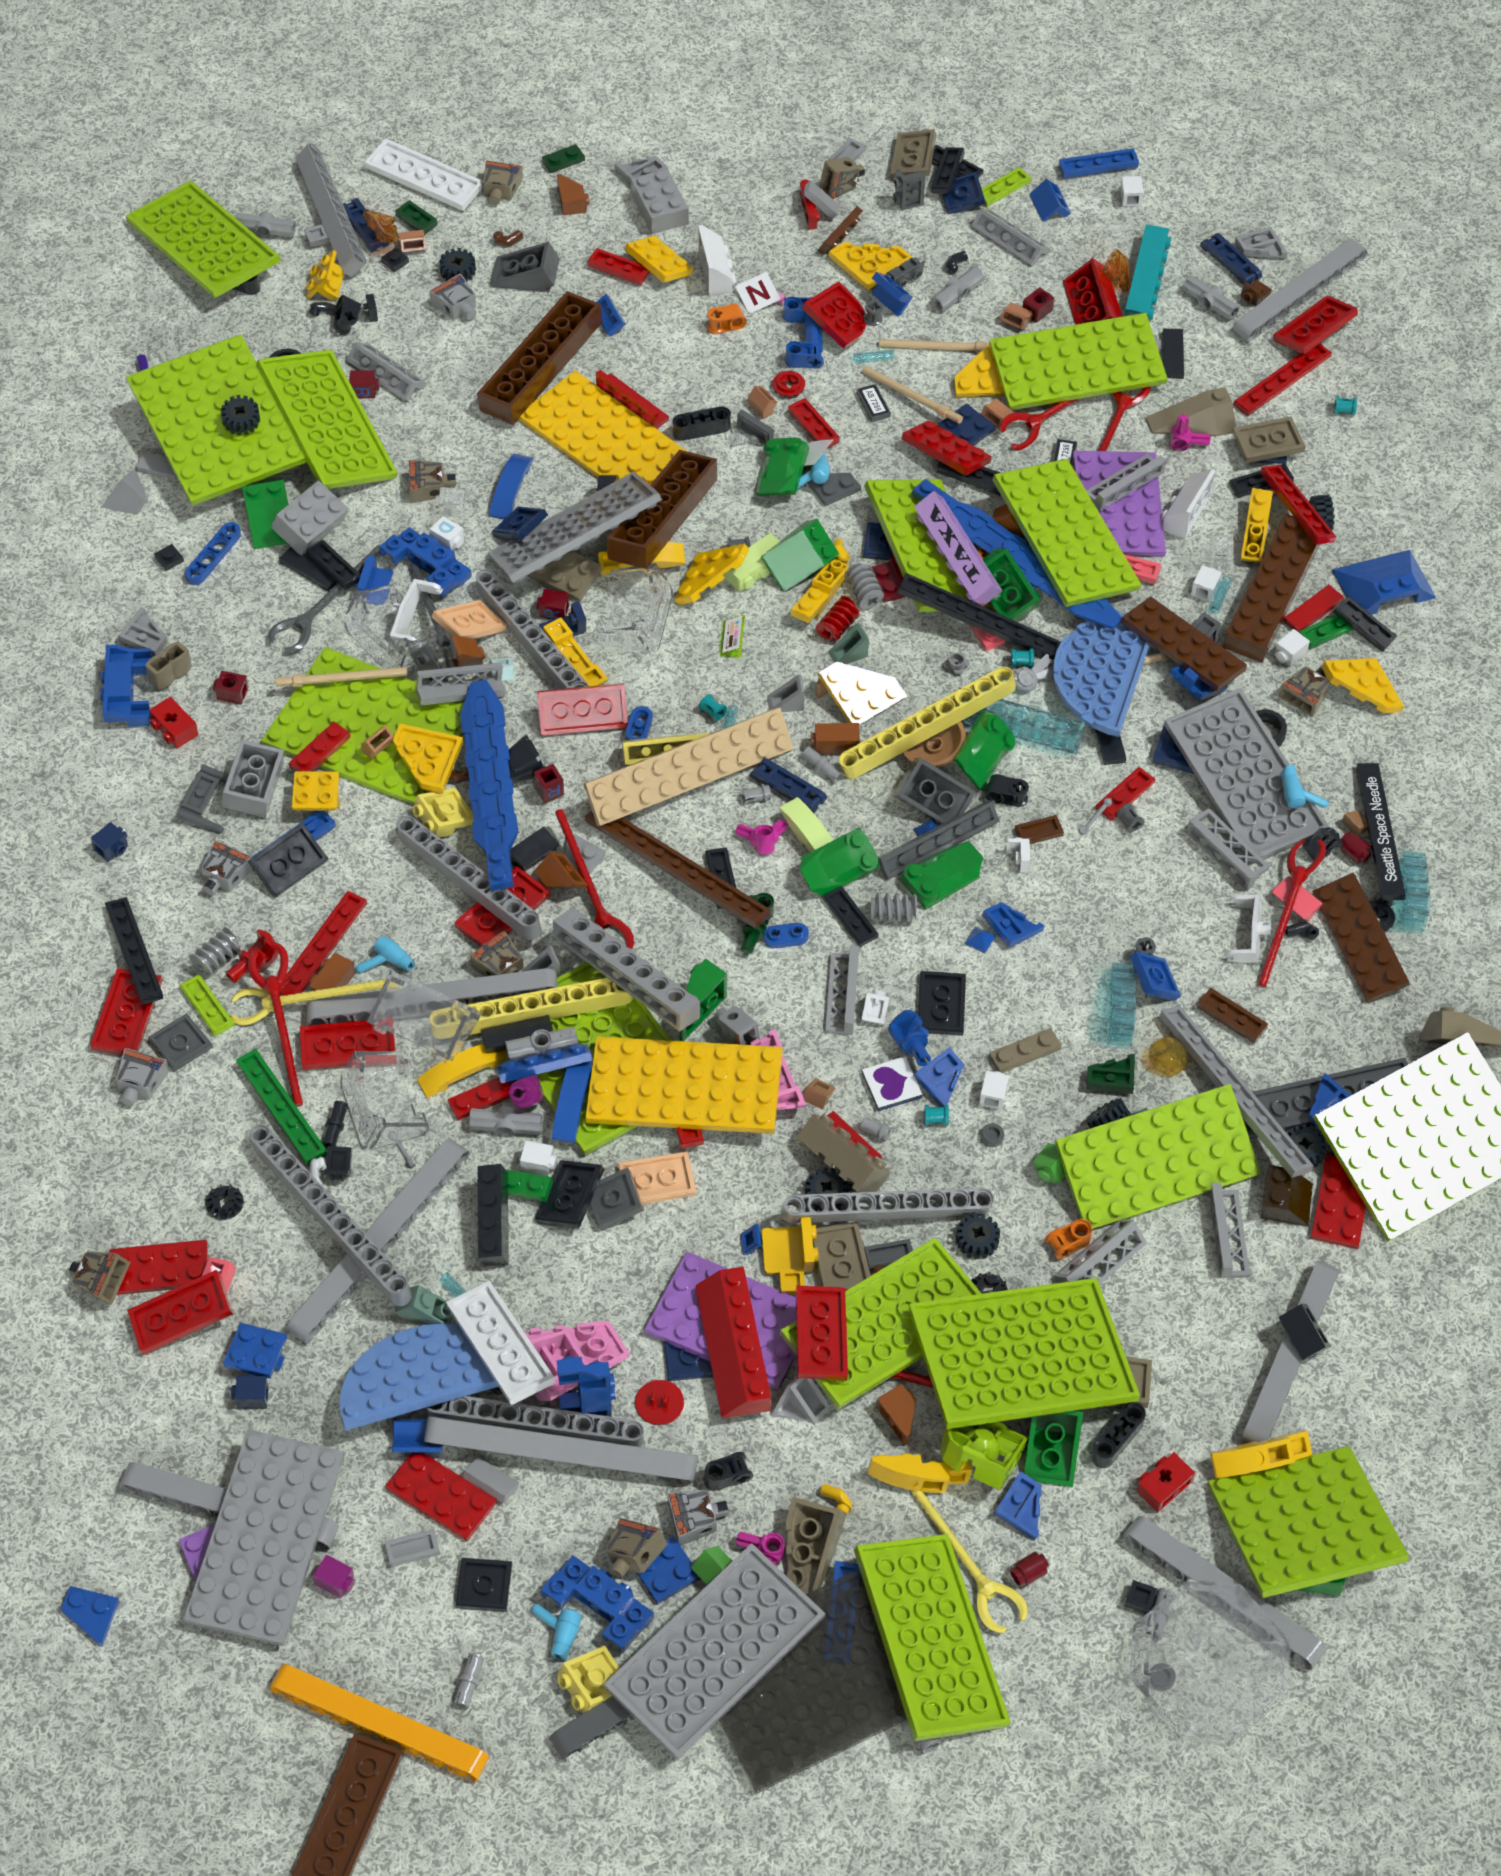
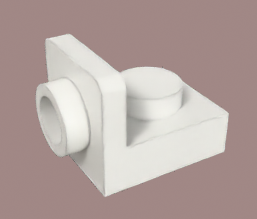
(1021, 849)
(875, 1007)

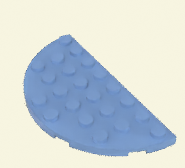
(1099, 673)
(412, 1373)

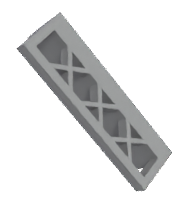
(1009, 236)
(389, 372)
(1127, 484)
(455, 690)
(1218, 849)
(850, 998)
(1223, 1234)
(1101, 1249)

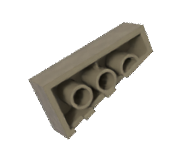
(844, 1154)

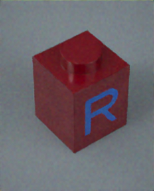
(364, 383)
(553, 604)
(548, 783)

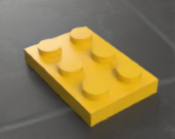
(659, 259)

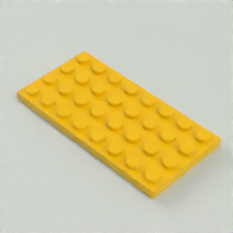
(599, 430)
(684, 1085)

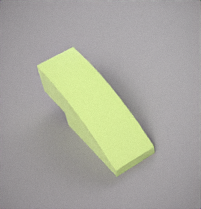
(805, 825)

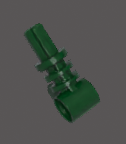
(751, 934)

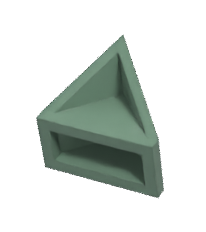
(851, 646)

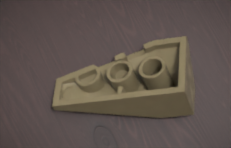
(1207, 413)
(1449, 1025)
(811, 1542)

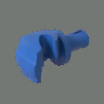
(910, 1035)

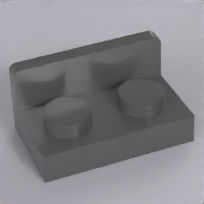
(909, 189)

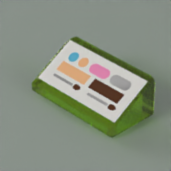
(732, 637)

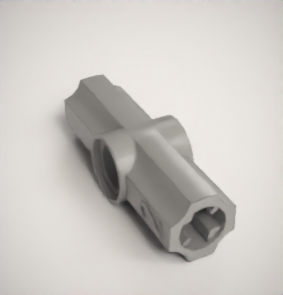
(267, 224)
(957, 289)
(1210, 297)
(523, 1047)
(505, 1121)

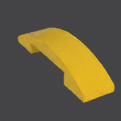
(563, 639)
(463, 1065)

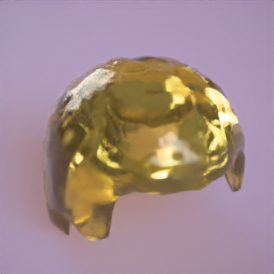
(1168, 1056)

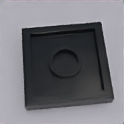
(484, 1584)

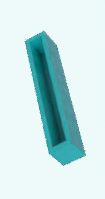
(1147, 271)

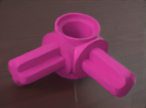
(1182, 437)
(763, 836)
(761, 1543)

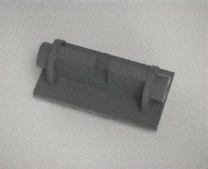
(911, 269)
(426, 660)

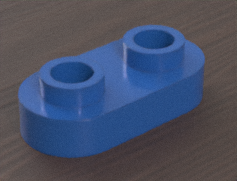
(637, 726)
(786, 935)

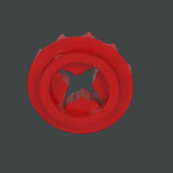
(780, 383)

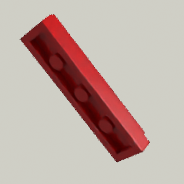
(631, 399)

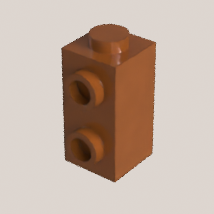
(835, 737)
(334, 973)

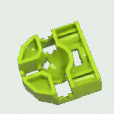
(983, 1449)

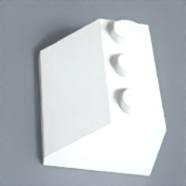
(714, 262)
(1188, 504)

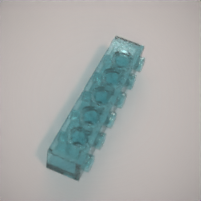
(1036, 725)

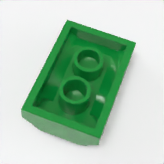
(782, 466)
(1017, 593)
(984, 748)
(838, 862)
(943, 874)

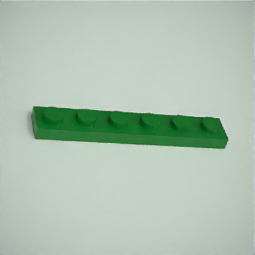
(281, 1106)

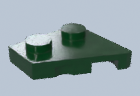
(1112, 1076)

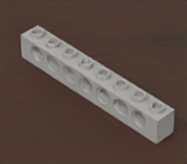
(626, 969)

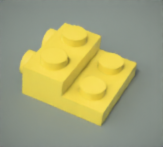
(443, 811)
(586, 1677)

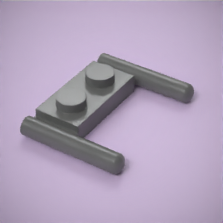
(200, 796)

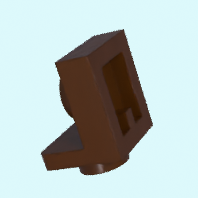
(1255, 292)

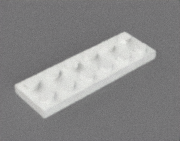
(424, 174)
(500, 1343)

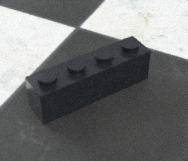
(493, 1215)

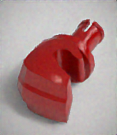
(264, 959)

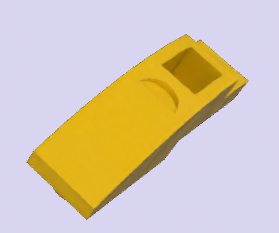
(1256, 525)
(670, 556)
(821, 592)
(1261, 1455)
(911, 1474)

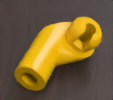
(843, 554)
(838, 1495)

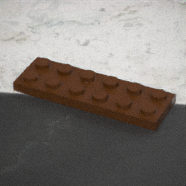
(1183, 643)
(1361, 938)
(349, 1809)

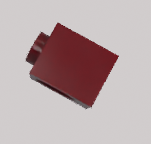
(1040, 303)
(231, 687)

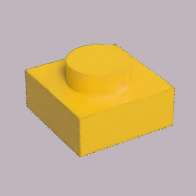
(789, 1279)

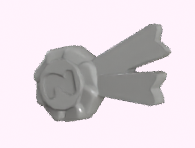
(1027, 679)

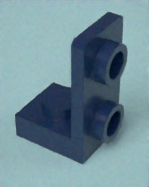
(575, 620)

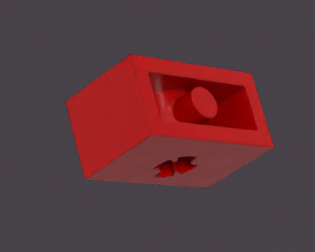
(173, 722)
(1161, 1493)

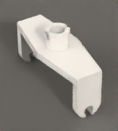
(405, 610)
(1258, 928)

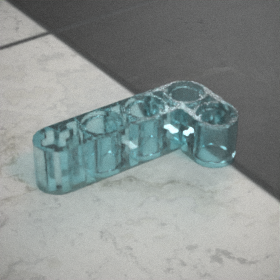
(1417, 891)
(1122, 1004)

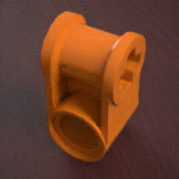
(727, 317)
(1066, 1242)

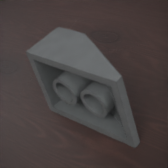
(527, 268)
(933, 792)

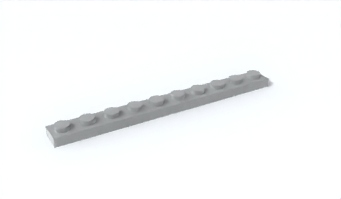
(1250, 1107)

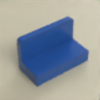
(1049, 200)
(890, 293)
(372, 576)
(410, 1437)

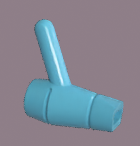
(819, 472)
(1294, 792)
(387, 951)
(565, 1629)

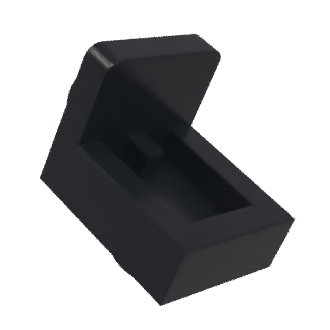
(1328, 836)
(338, 1162)

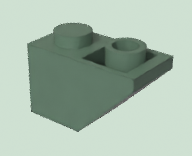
(425, 1308)

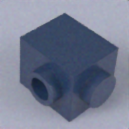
(110, 841)
(250, 1392)

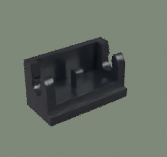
(533, 848)
(1304, 1331)

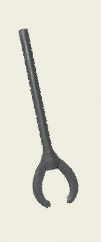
(304, 621)
(444, 639)

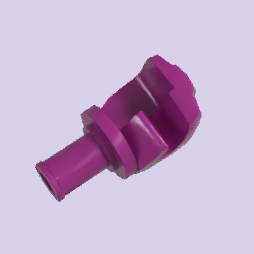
(526, 1092)

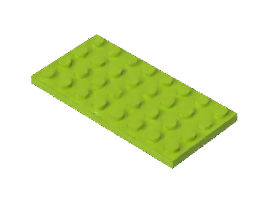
(203, 239)
(1077, 361)
(327, 419)
(1066, 532)
(908, 536)
(1157, 1157)
(879, 1322)
(931, 1637)

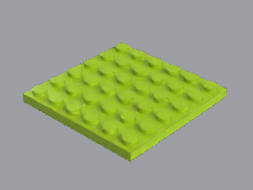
(1307, 1522)

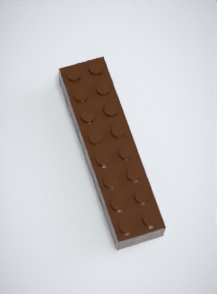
(539, 357)
(681, 488)
(1271, 591)

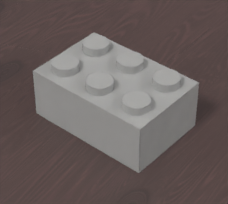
(659, 201)
(309, 517)
(253, 778)

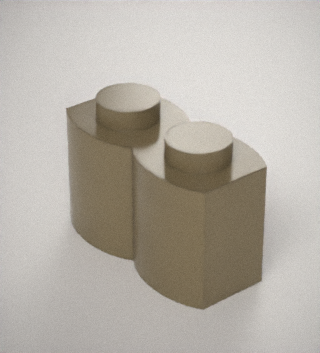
(169, 665)

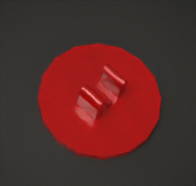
(659, 1402)

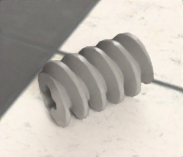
(864, 585)
(893, 907)
(215, 951)

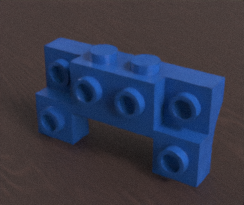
(429, 556)
(118, 682)
(594, 1386)
(602, 1595)

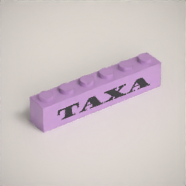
(958, 549)

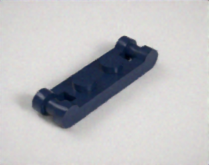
(355, 214)
(1231, 258)
(788, 784)

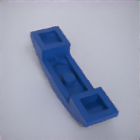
(509, 485)
(571, 1102)

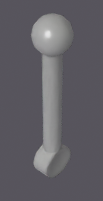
(1085, 828)
(406, 1155)

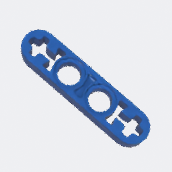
(210, 552)

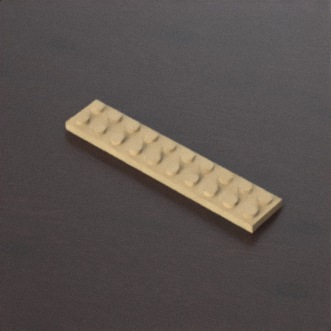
(688, 766)

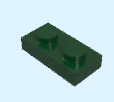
(563, 158)
(416, 217)

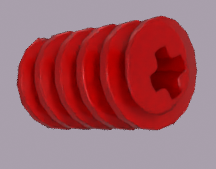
(838, 619)

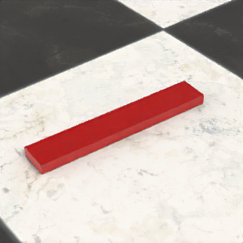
(1281, 379)
(1298, 504)
(322, 944)

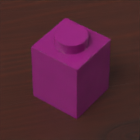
(334, 1576)

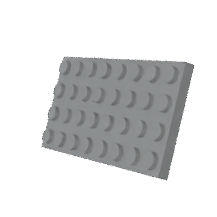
(575, 526)
(1242, 772)
(264, 1537)
(714, 1651)

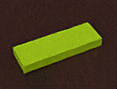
(1005, 185)
(207, 1005)

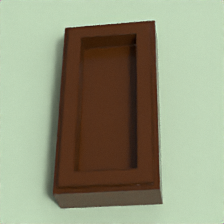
(1040, 829)

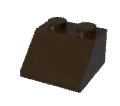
(1286, 1197)

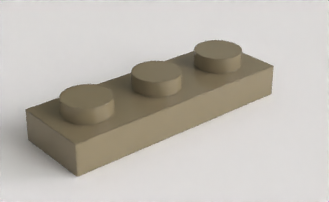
(1025, 1050)

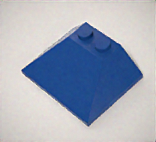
(1384, 580)

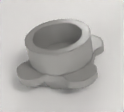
(956, 658)

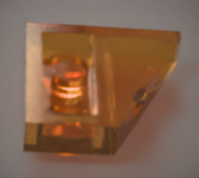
(382, 226)
(1118, 270)

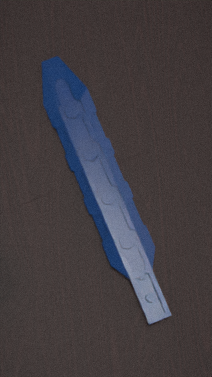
(990, 535)
(490, 782)

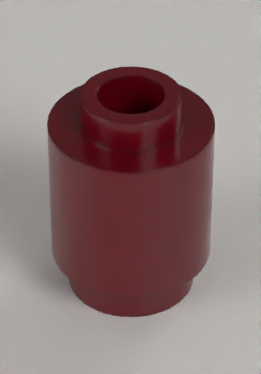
(1355, 848)
(1029, 1569)

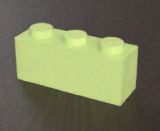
(752, 566)

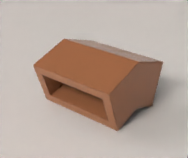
(412, 241)
(1016, 316)
(761, 401)
(996, 412)
(382, 733)

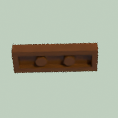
(841, 231)
(1232, 1015)

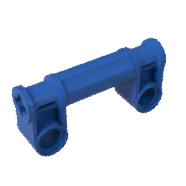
(802, 353)

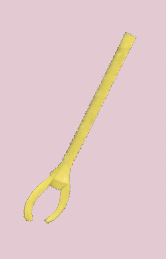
(305, 996)
(986, 1587)

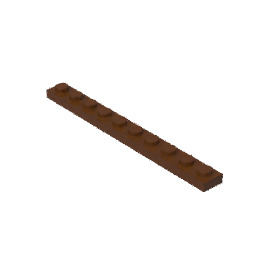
(684, 870)

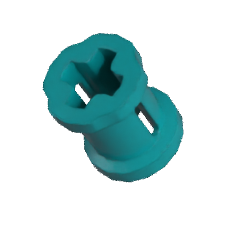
(1345, 405)
(1022, 658)
(712, 707)
(936, 1115)

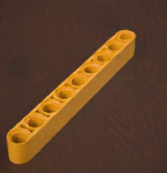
(380, 1721)

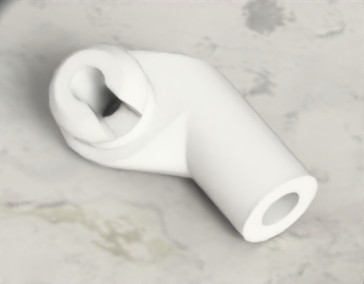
(315, 1166)

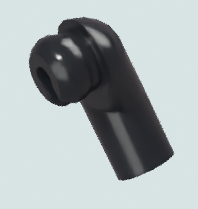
(954, 259)
(316, 307)
(1303, 929)

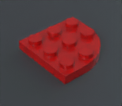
(837, 314)

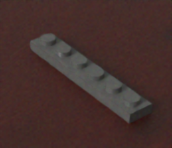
(938, 839)

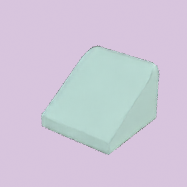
(507, 672)

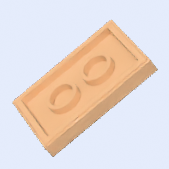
(469, 620)
(662, 1177)

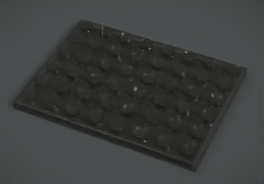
(820, 1694)

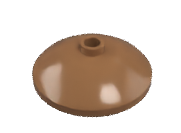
(947, 744)

